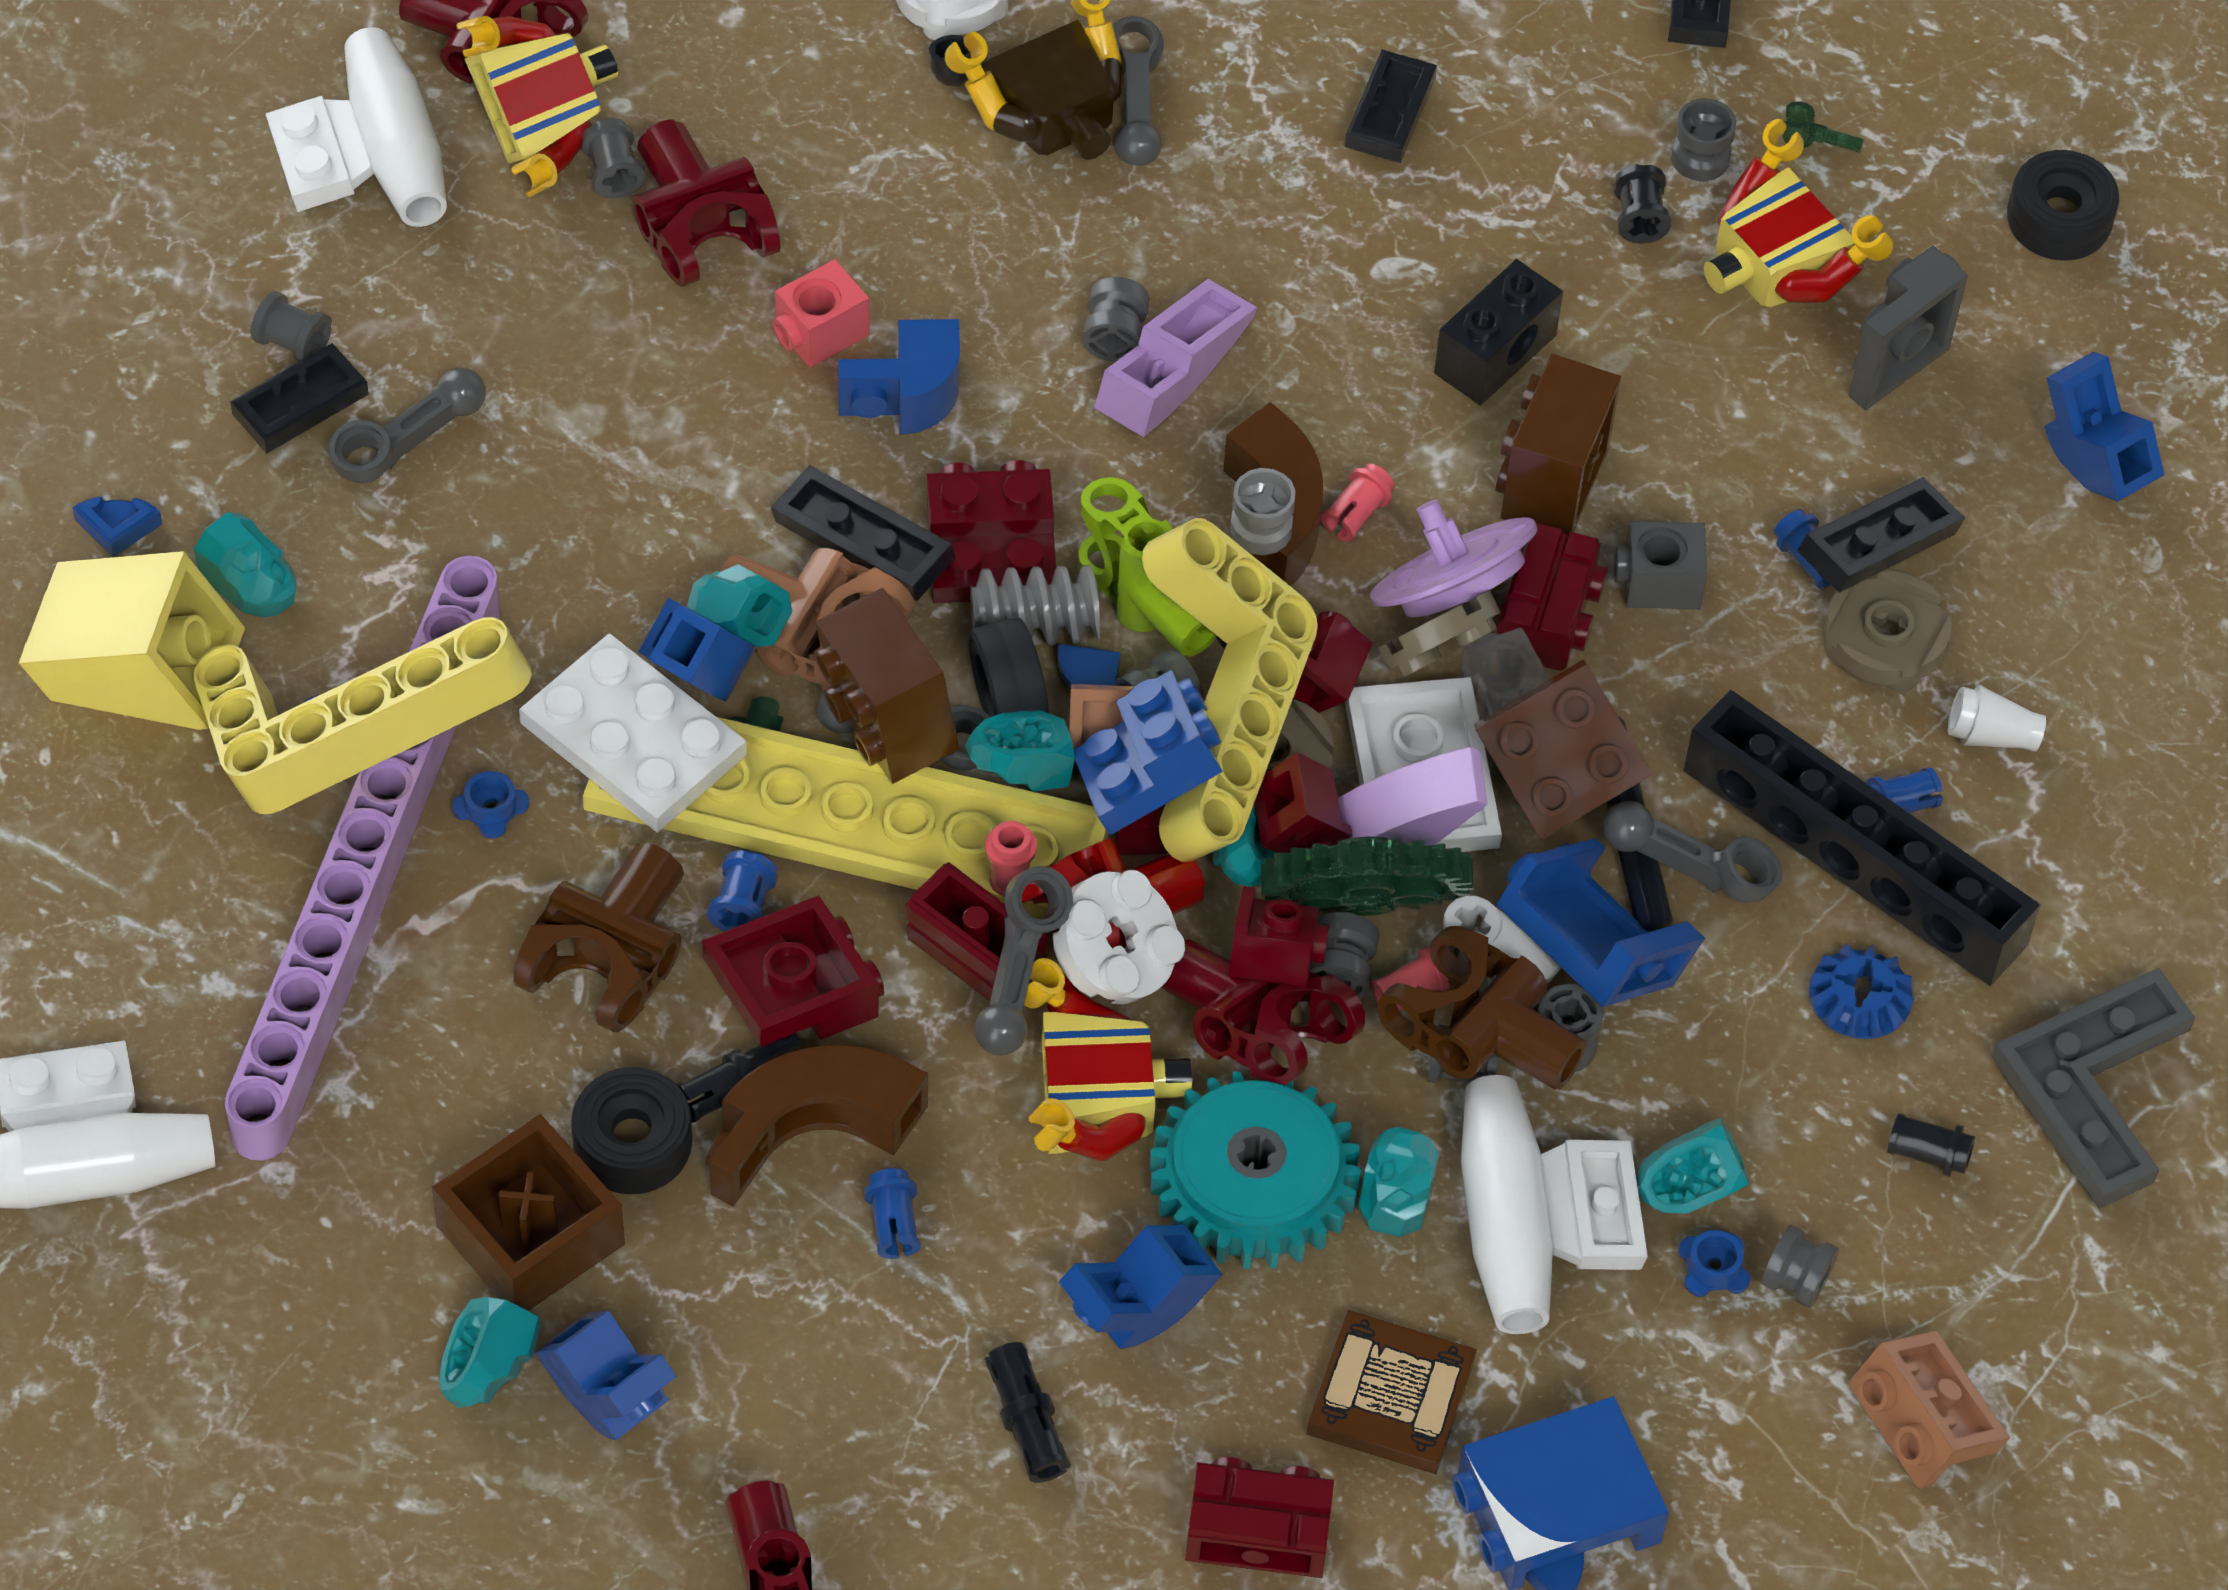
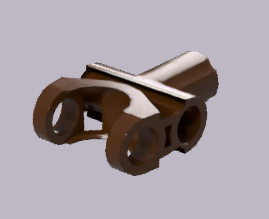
(609, 935)
(1494, 1023)

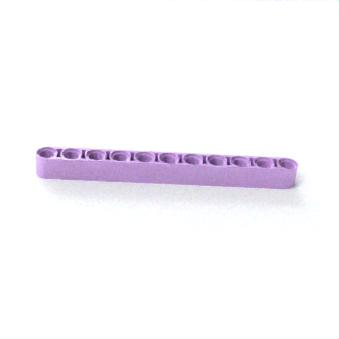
(349, 927)

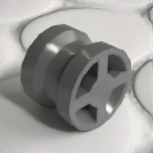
(1800, 1266)

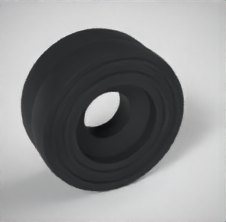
(2070, 177)
(1007, 668)
(632, 1095)

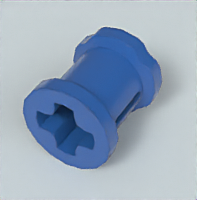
(742, 889)

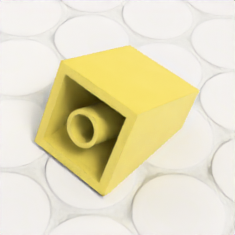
(128, 636)

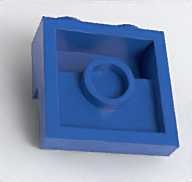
(1152, 754)

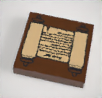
(1391, 1392)

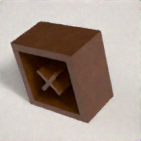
(1558, 443)
(885, 686)
(1562, 749)
(528, 1214)

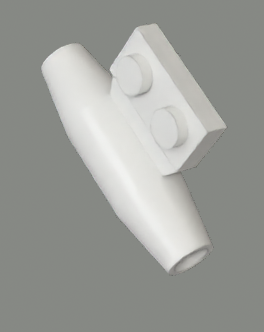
(378, 131)
(78, 1134)
(1533, 1205)

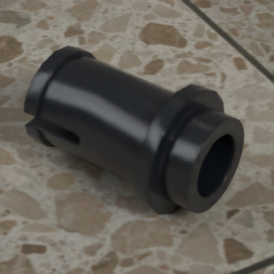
(1931, 1144)

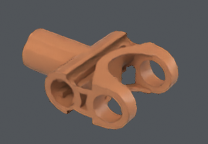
(814, 595)

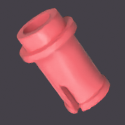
(1367, 491)
(1010, 850)
(1416, 973)

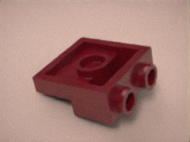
(992, 523)
(795, 973)

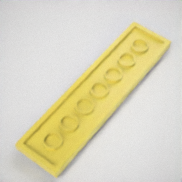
(842, 815)

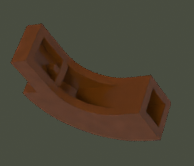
(1277, 443)
(811, 1091)

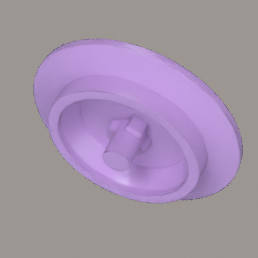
(1456, 565)

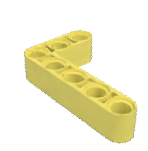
(1266, 650)
(357, 724)

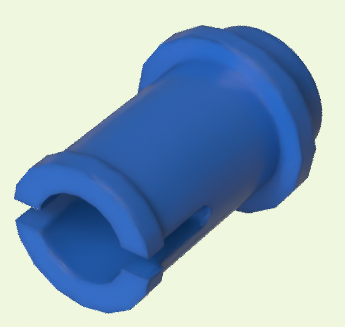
(1790, 534)
(1911, 790)
(891, 1197)

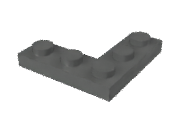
(2055, 1071)

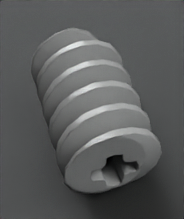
(1039, 603)

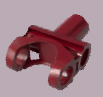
(444, 15)
(696, 202)
(1252, 1016)
(768, 1538)

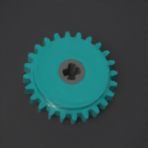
(1209, 1176)

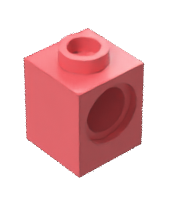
(821, 313)

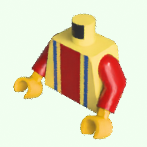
(536, 91)
(1783, 238)
(1095, 1072)

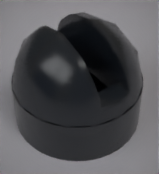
(937, 60)

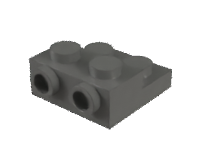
(1910, 326)

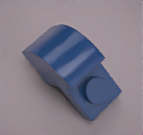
(916, 386)
(2096, 440)
(697, 650)
(1145, 1287)
(605, 1374)

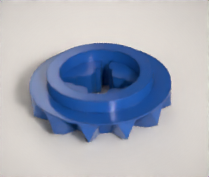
(1834, 999)

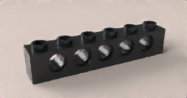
(1861, 837)

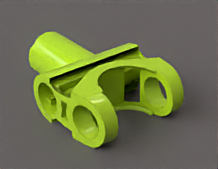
(1123, 580)

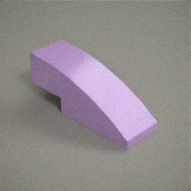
(1173, 357)
(1418, 800)

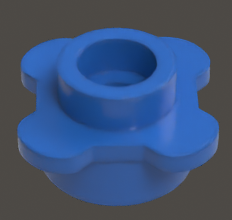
(485, 789)
(1717, 1247)

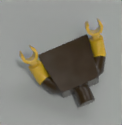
(1051, 87)

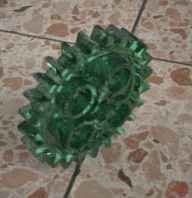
(1368, 875)

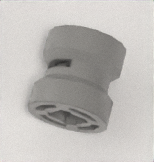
(1262, 511)

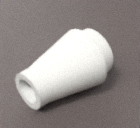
(1994, 721)

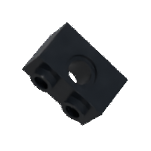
(1498, 332)

